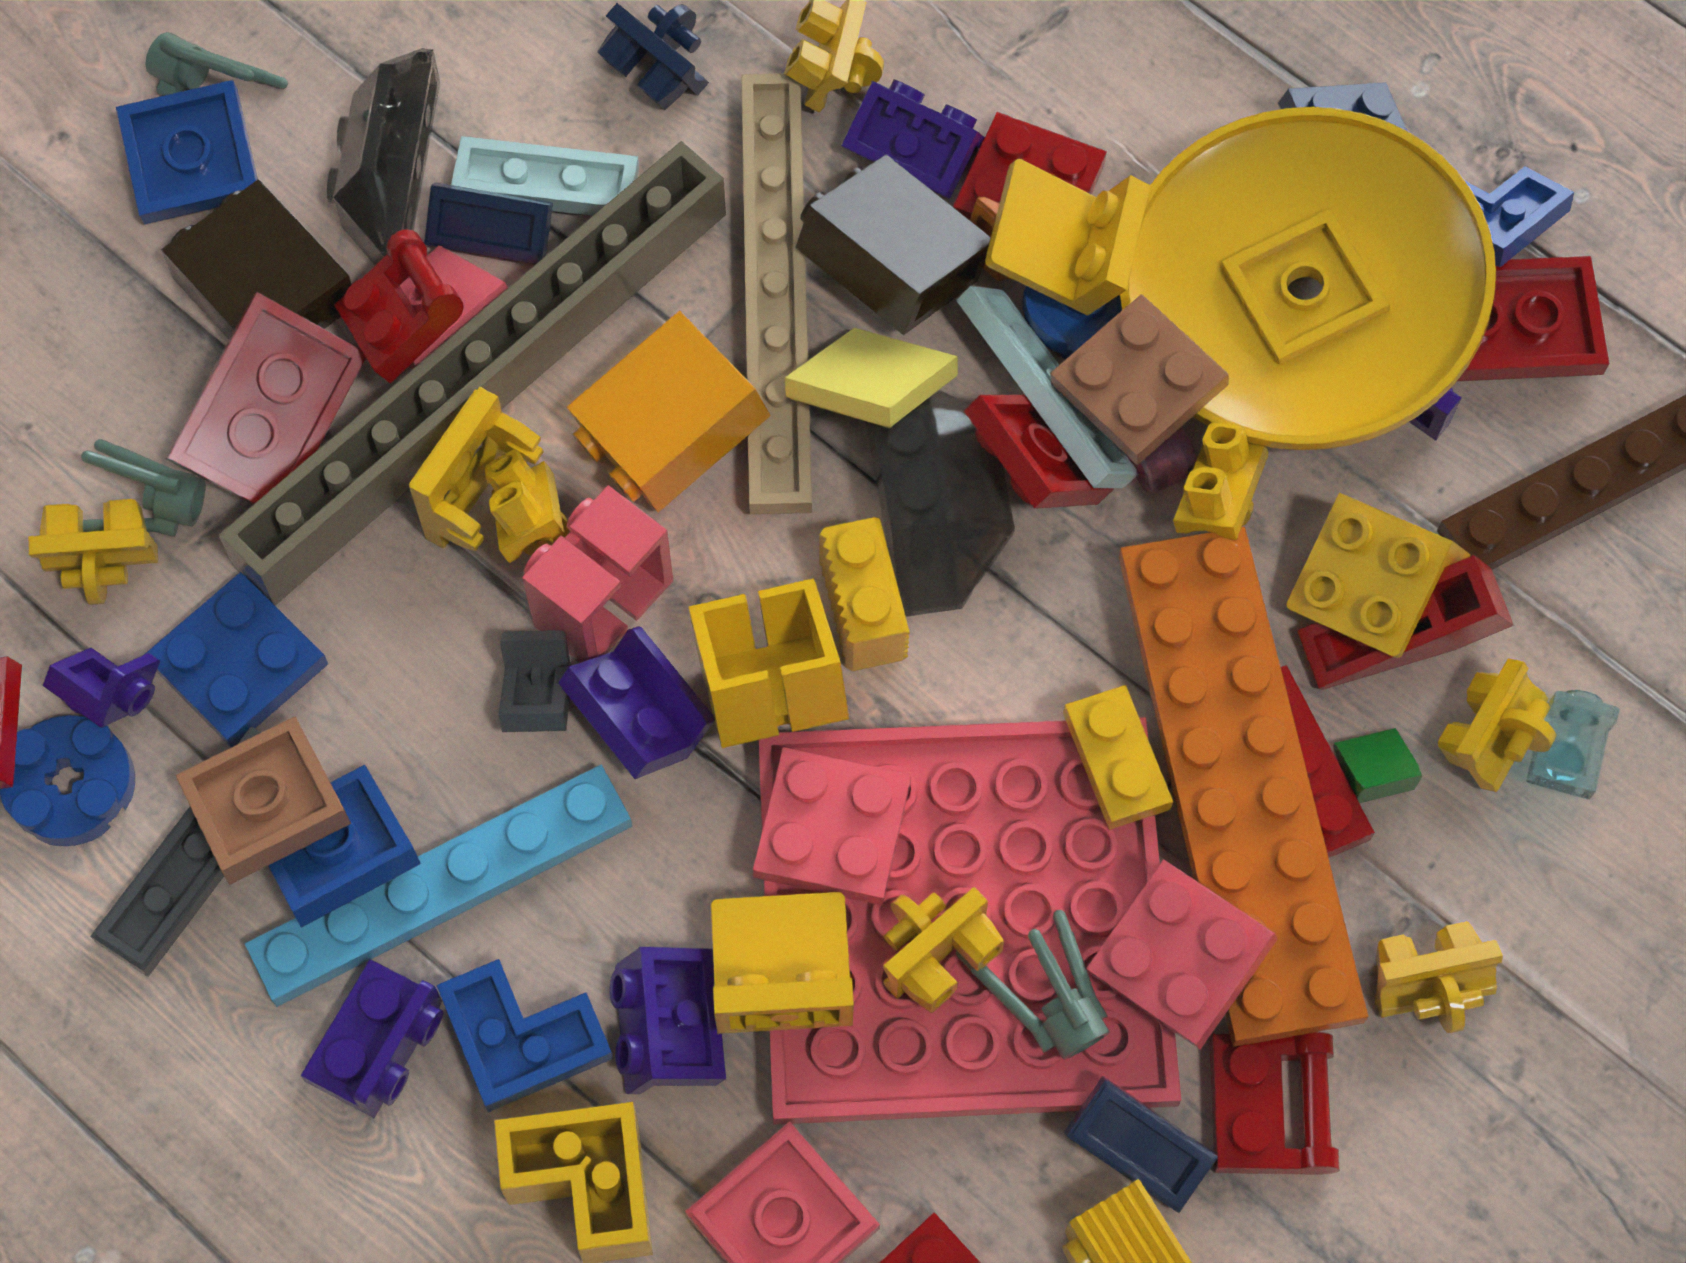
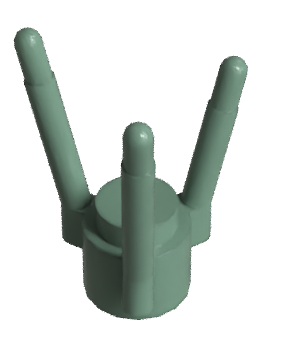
(186, 65)
(169, 493)
(1072, 1017)

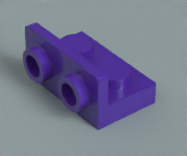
(916, 137)
(639, 704)
(667, 1019)
(373, 1039)

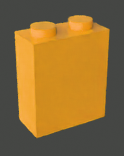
(666, 413)

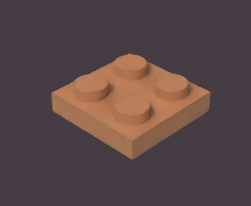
(1139, 379)
(262, 800)

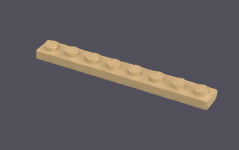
(775, 291)

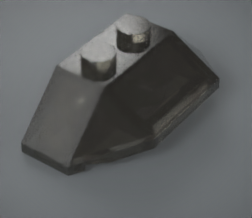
(385, 151)
(939, 504)

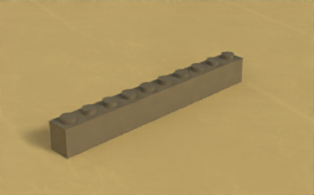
(498, 349)

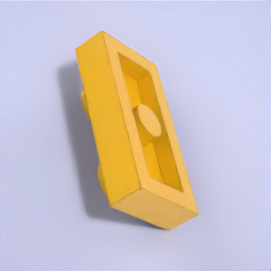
(1117, 757)

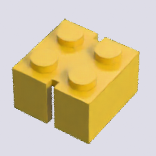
(787, 682)

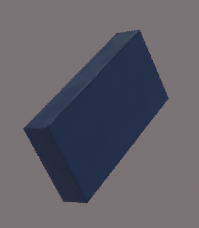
(488, 223)
(1140, 1144)

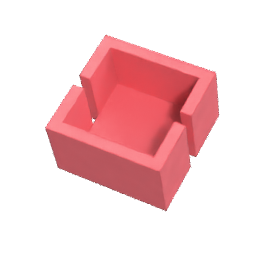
(608, 555)

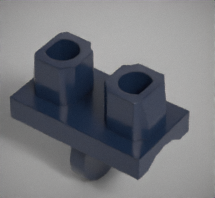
(632, 40)

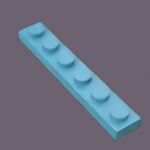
(442, 886)

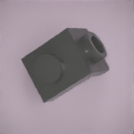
(530, 685)

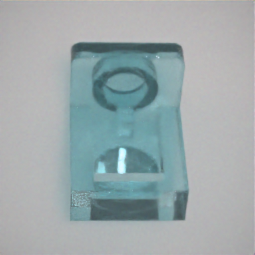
(1580, 743)

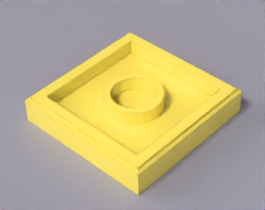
(871, 377)

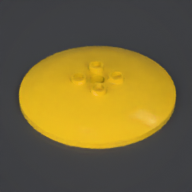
(1330, 201)

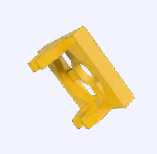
(454, 468)

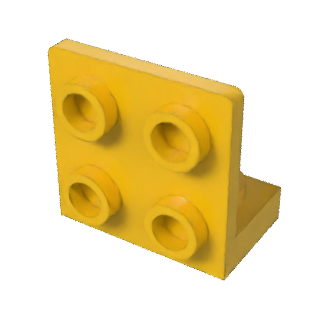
(1065, 238)
(1371, 575)
(781, 963)

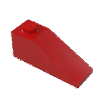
(1459, 612)

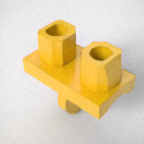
(841, 55)
(1221, 483)
(524, 505)
(93, 557)
(1505, 726)
(960, 928)
(1438, 981)

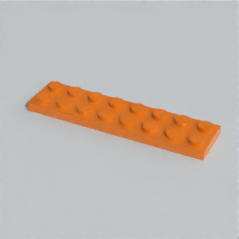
(1242, 777)

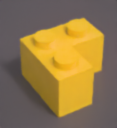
(587, 1157)

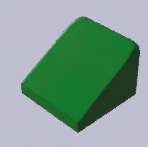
(1378, 765)

